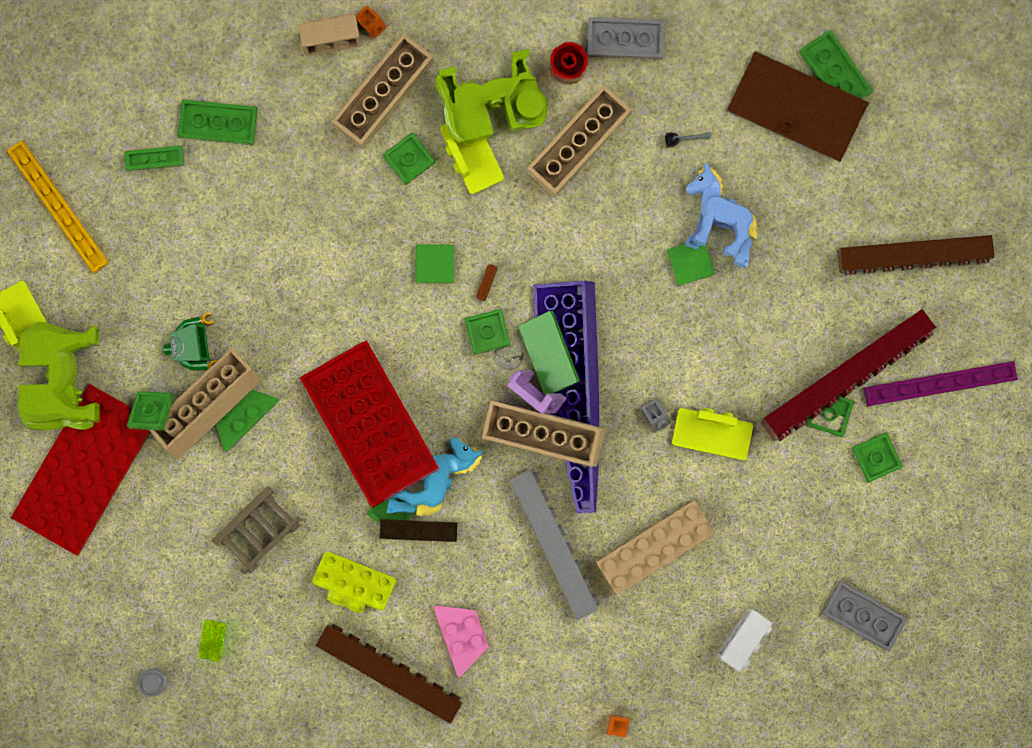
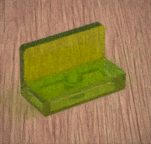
(212, 640)

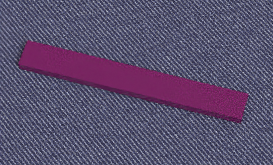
(940, 383)

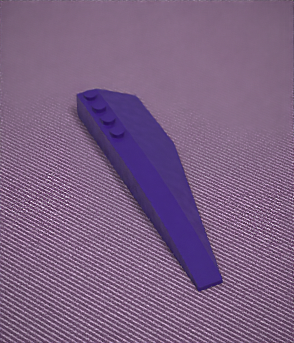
(576, 315)

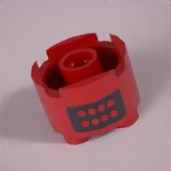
(568, 52)

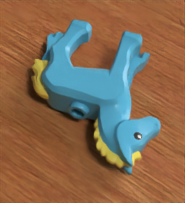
(435, 486)

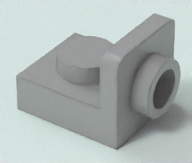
(656, 415)

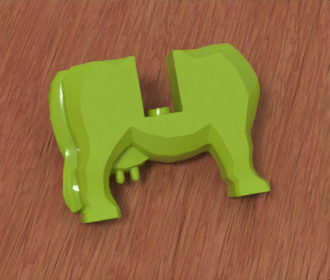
(468, 104)
(55, 403)

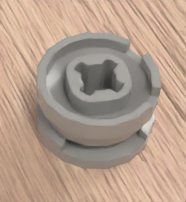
(152, 682)

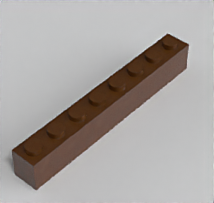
(916, 253)
(391, 675)

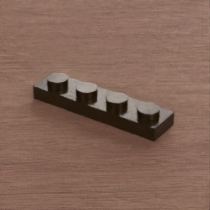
(418, 530)

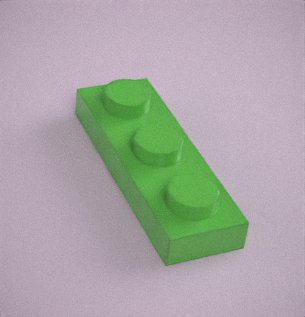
(154, 158)

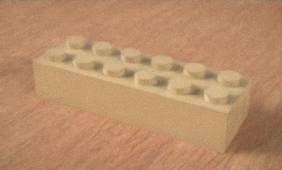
(383, 91)
(579, 141)
(206, 403)
(543, 433)
(655, 547)

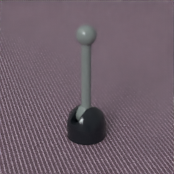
(673, 139)

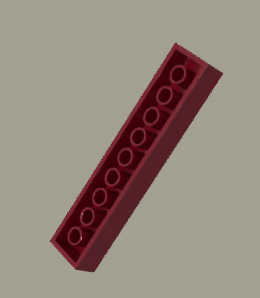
(847, 375)

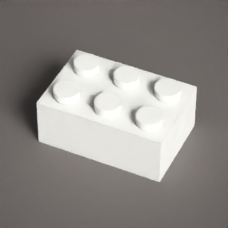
(744, 640)

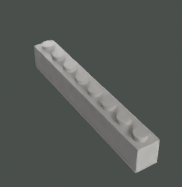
(553, 544)

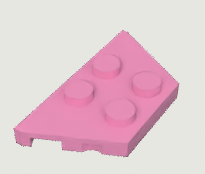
(462, 635)

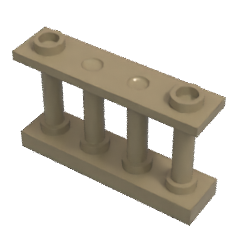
(238, 525)

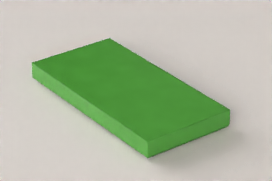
(834, 66)
(217, 122)
(549, 353)

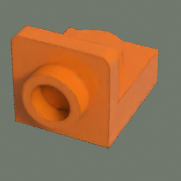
(370, 22)

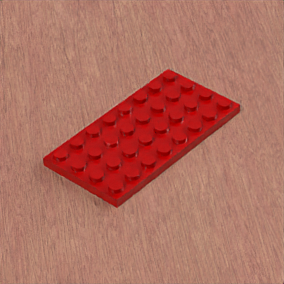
(369, 424)
(81, 474)

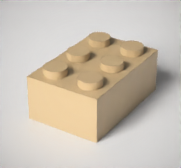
(330, 34)

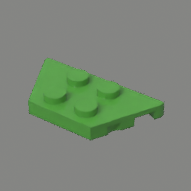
(244, 417)

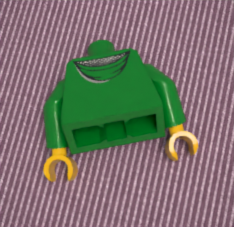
(190, 344)

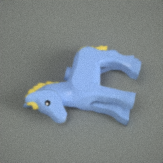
(721, 213)

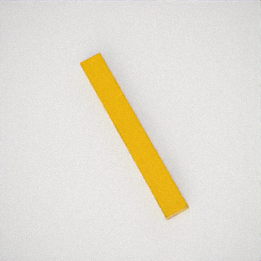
(57, 206)

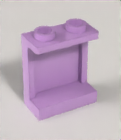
(544, 404)

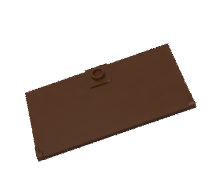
(797, 106)

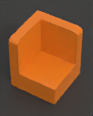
(617, 725)

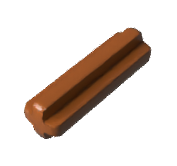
(486, 282)

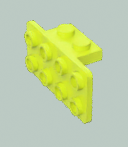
(473, 162)
(18, 312)
(712, 433)
(353, 583)

